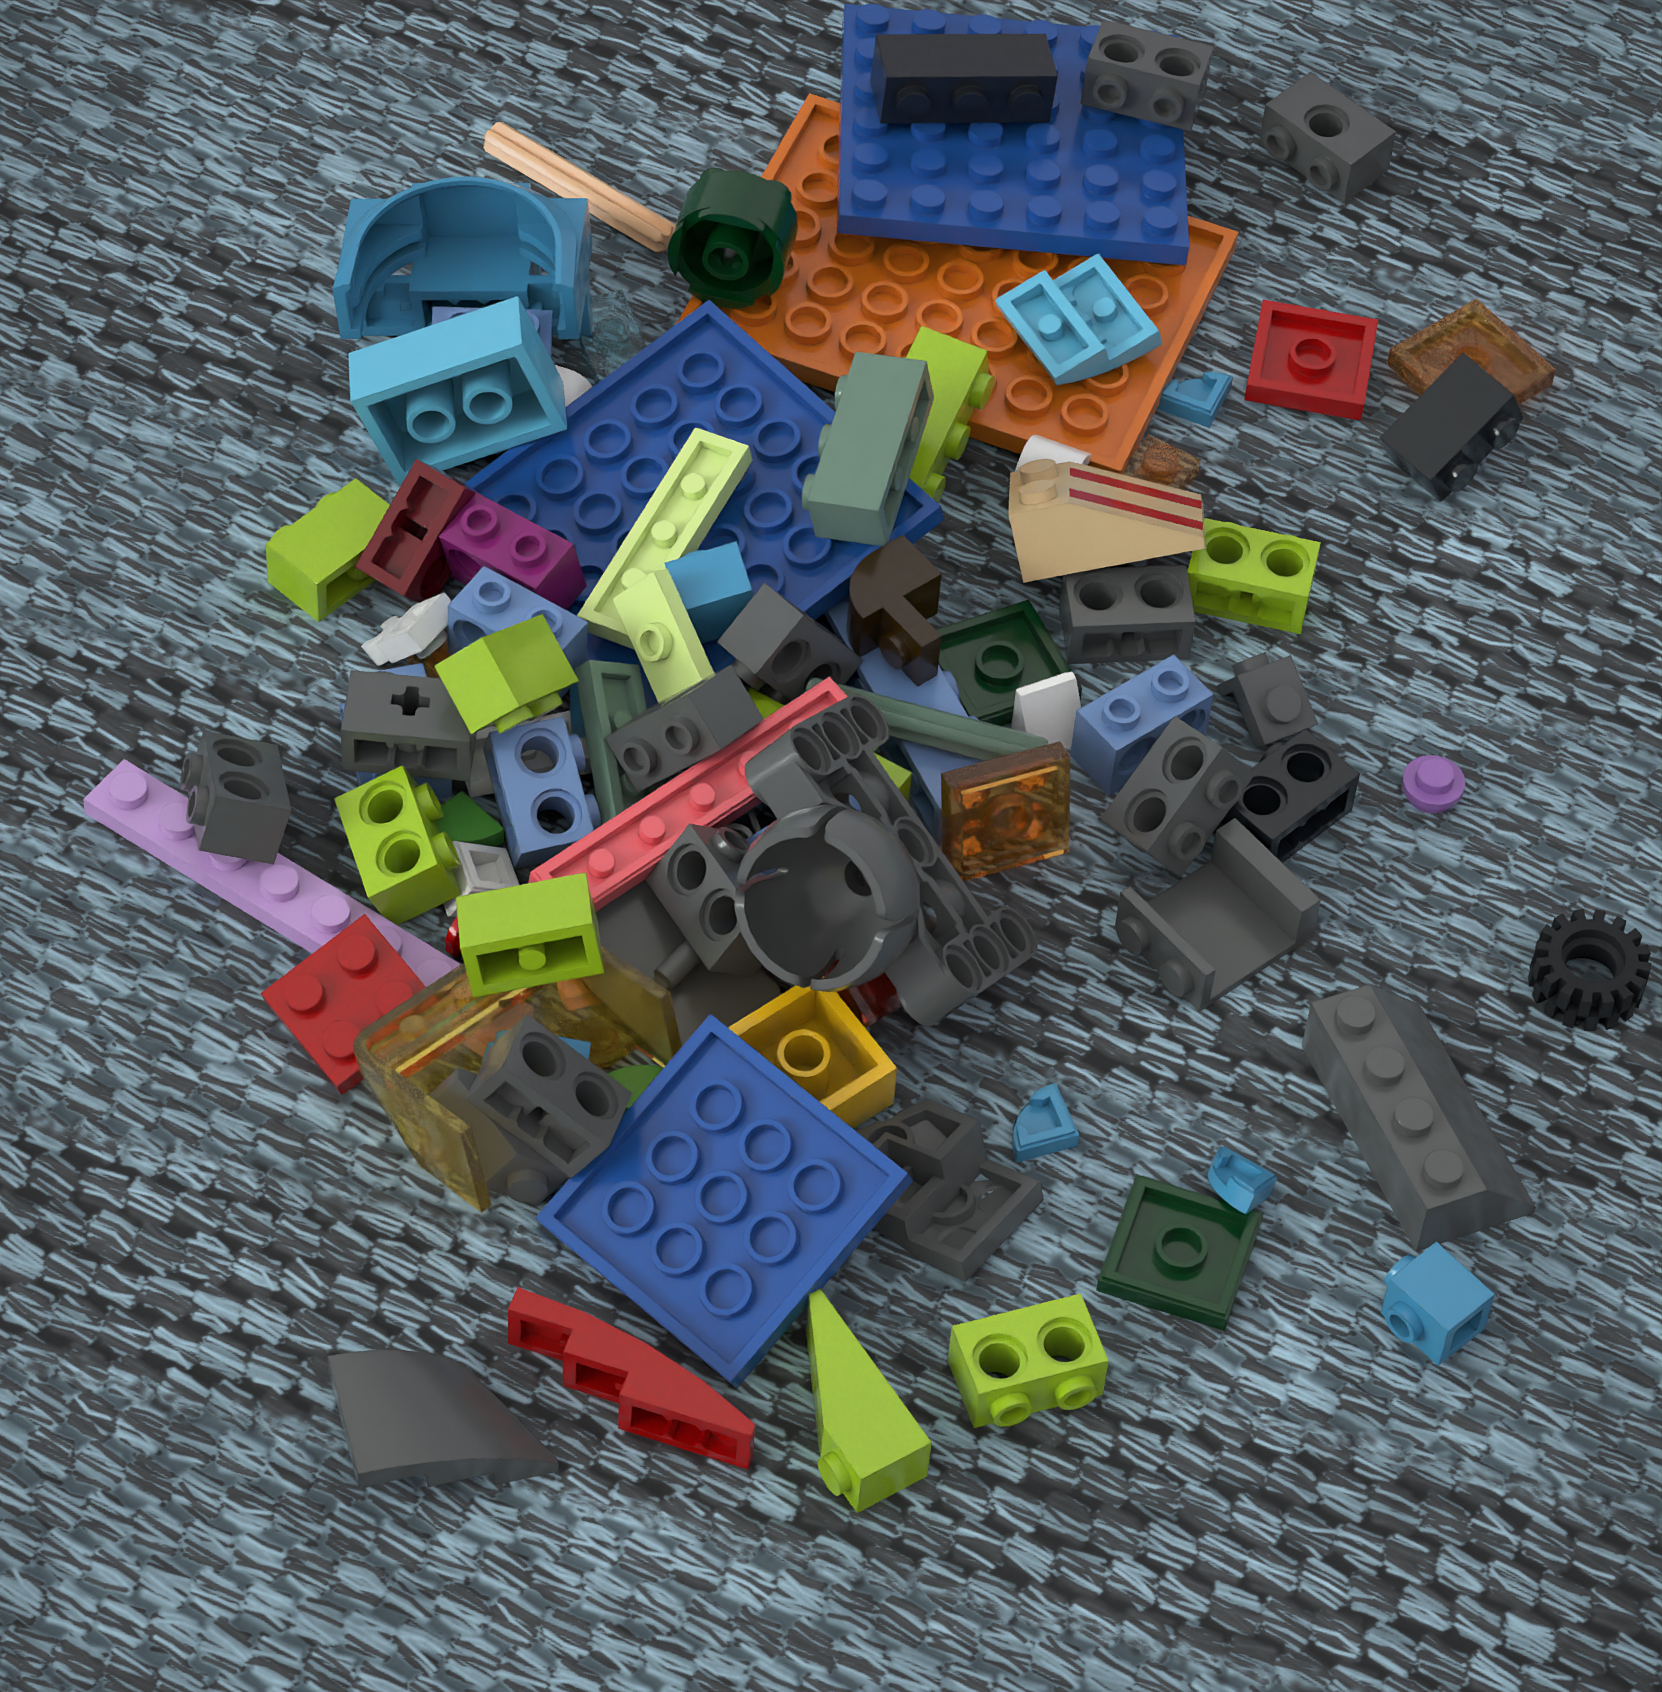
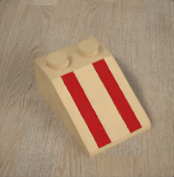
(1090, 519)

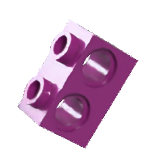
(513, 548)

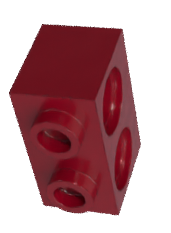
(406, 543)

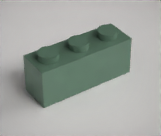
(868, 448)

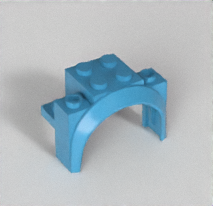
(468, 249)

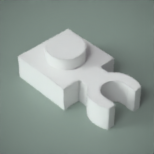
(416, 632)

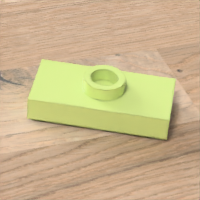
(662, 634)

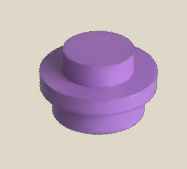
(1433, 783)

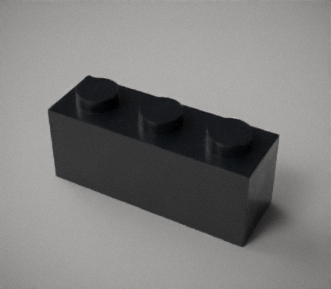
(963, 78)

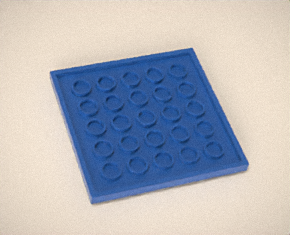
(1050, 187)
(629, 431)

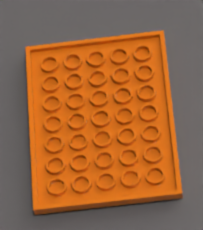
(878, 292)

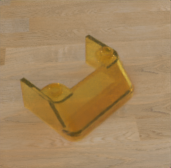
(446, 1028)

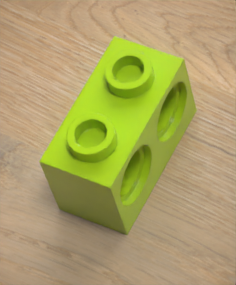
(1253, 576)
(399, 845)
(1022, 1348)

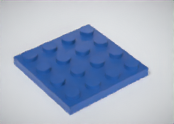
(725, 1200)

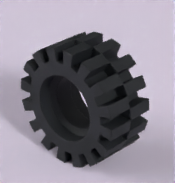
(1593, 941)

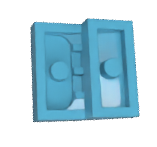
(1079, 321)

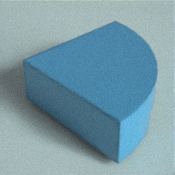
(1196, 398)
(1043, 1126)
(1240, 1180)

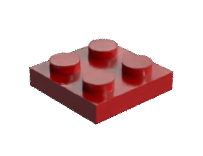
(1311, 360)
(340, 994)

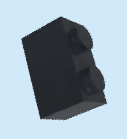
(1453, 428)

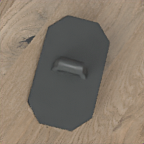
(649, 940)

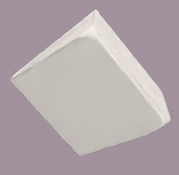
(1048, 708)
(481, 870)

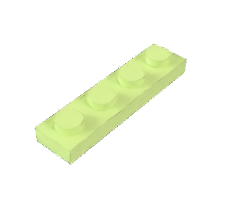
(669, 524)

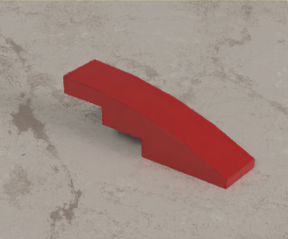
(652, 1390)

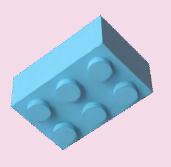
(458, 389)

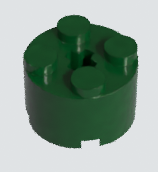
(733, 237)

